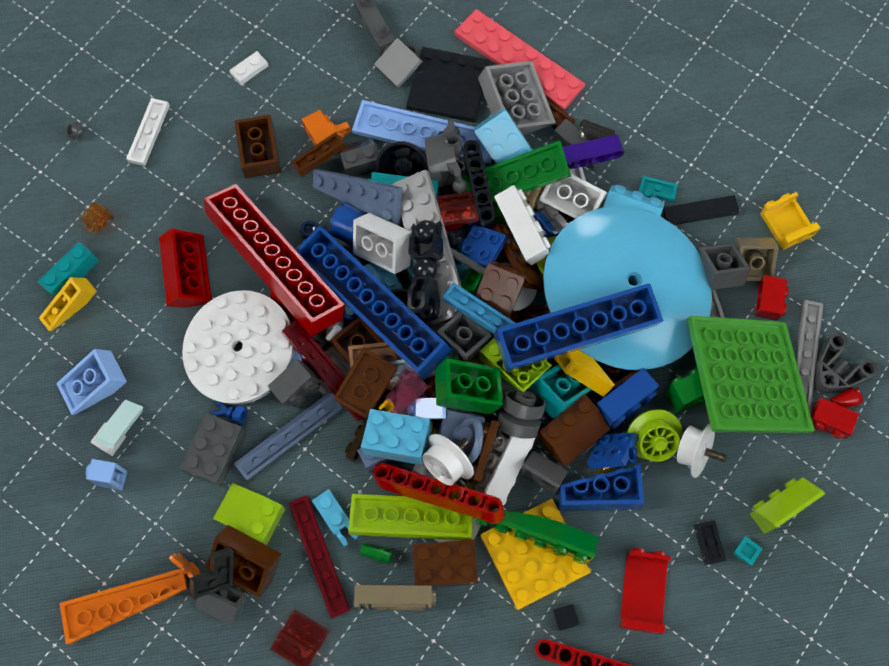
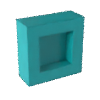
(747, 551)

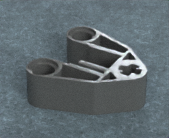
(832, 375)

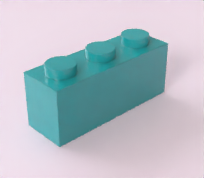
(73, 264)

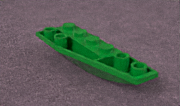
(550, 534)

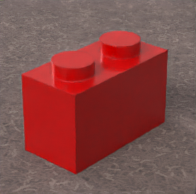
(771, 298)
(833, 418)

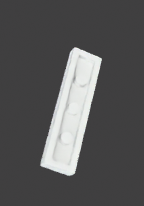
(148, 132)

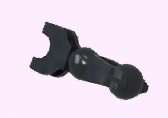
(425, 268)

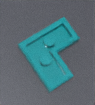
(658, 188)

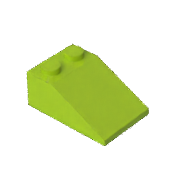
(249, 513)

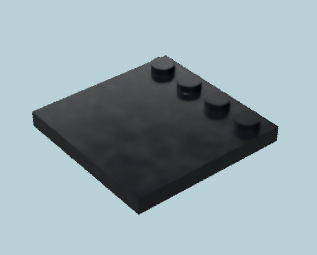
(447, 84)

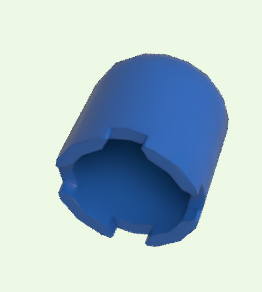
(343, 222)

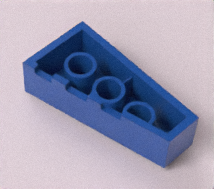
(604, 492)

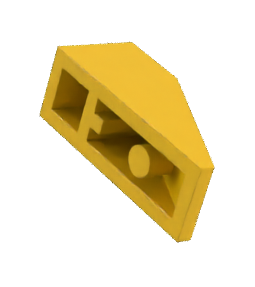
(67, 302)

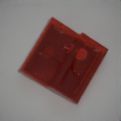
(457, 209)
(300, 639)

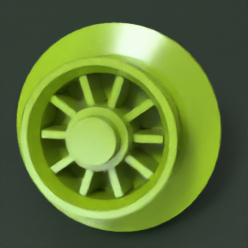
(657, 433)

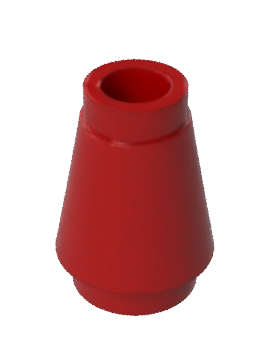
(848, 398)

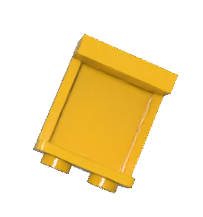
(788, 221)

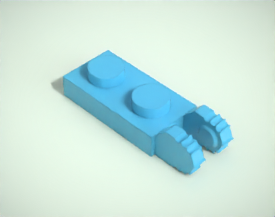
(332, 514)

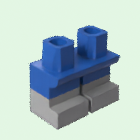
(550, 221)

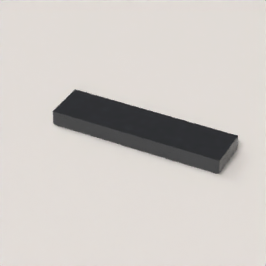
(701, 210)

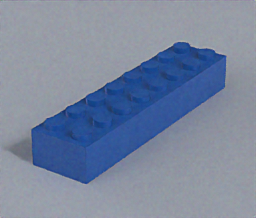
(578, 327)

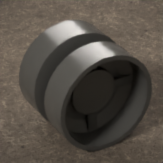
(521, 413)

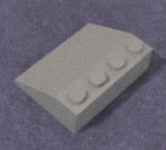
(520, 92)

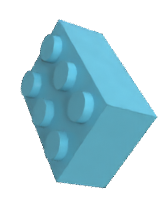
(502, 137)
(396, 436)

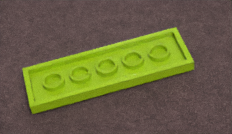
(406, 518)

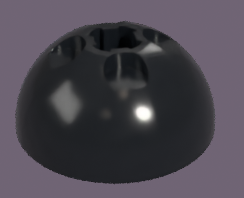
(392, 156)

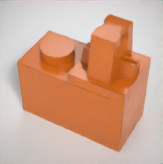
(320, 127)

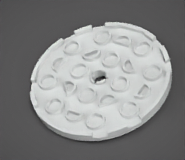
(216, 329)

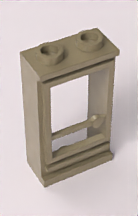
(394, 597)

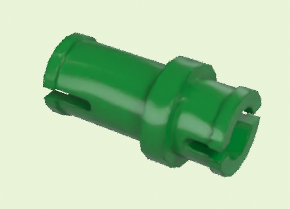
(376, 553)

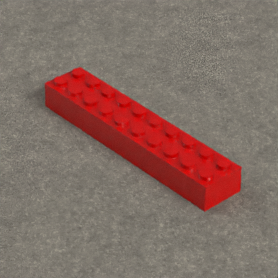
(274, 260)

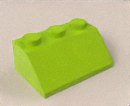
(785, 504)

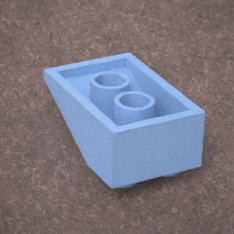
(91, 380)

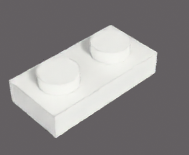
(248, 68)

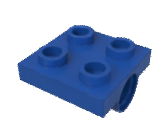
(483, 245)
(614, 451)

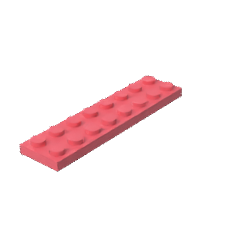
(506, 48)

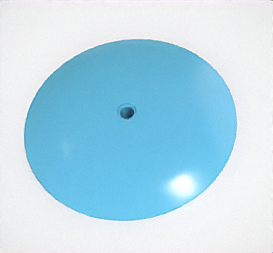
(621, 245)

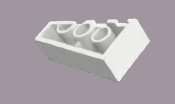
(523, 225)
(504, 465)

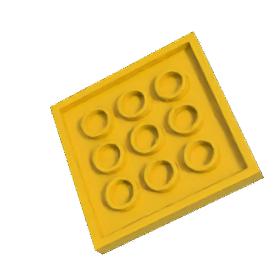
(529, 570)

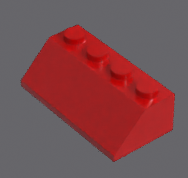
(184, 269)

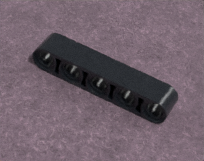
(478, 176)

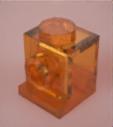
(96, 218)

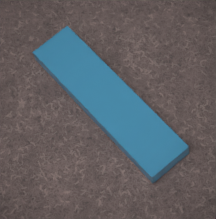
(475, 308)

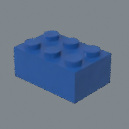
(627, 399)

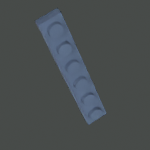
(288, 436)

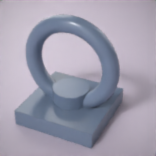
(464, 425)

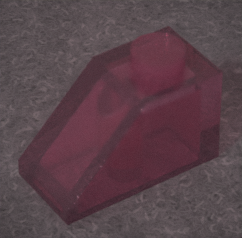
(407, 389)

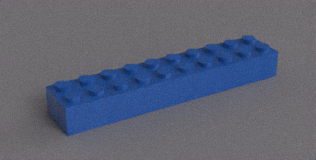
(374, 303)

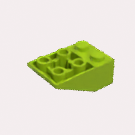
(519, 378)

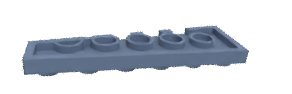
(367, 195)

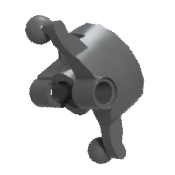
(444, 160)

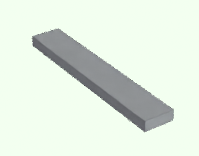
(808, 345)

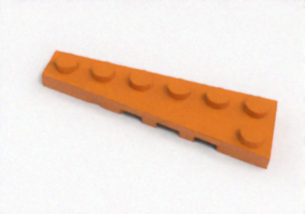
(104, 608)

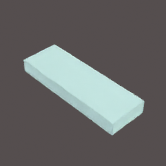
(119, 424)

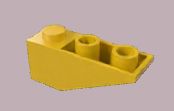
(586, 371)

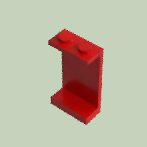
(644, 591)

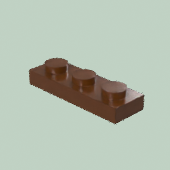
(318, 154)

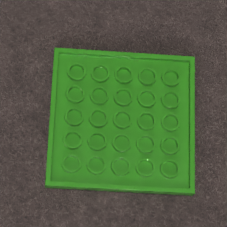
(749, 376)

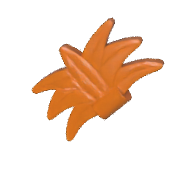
(185, 566)

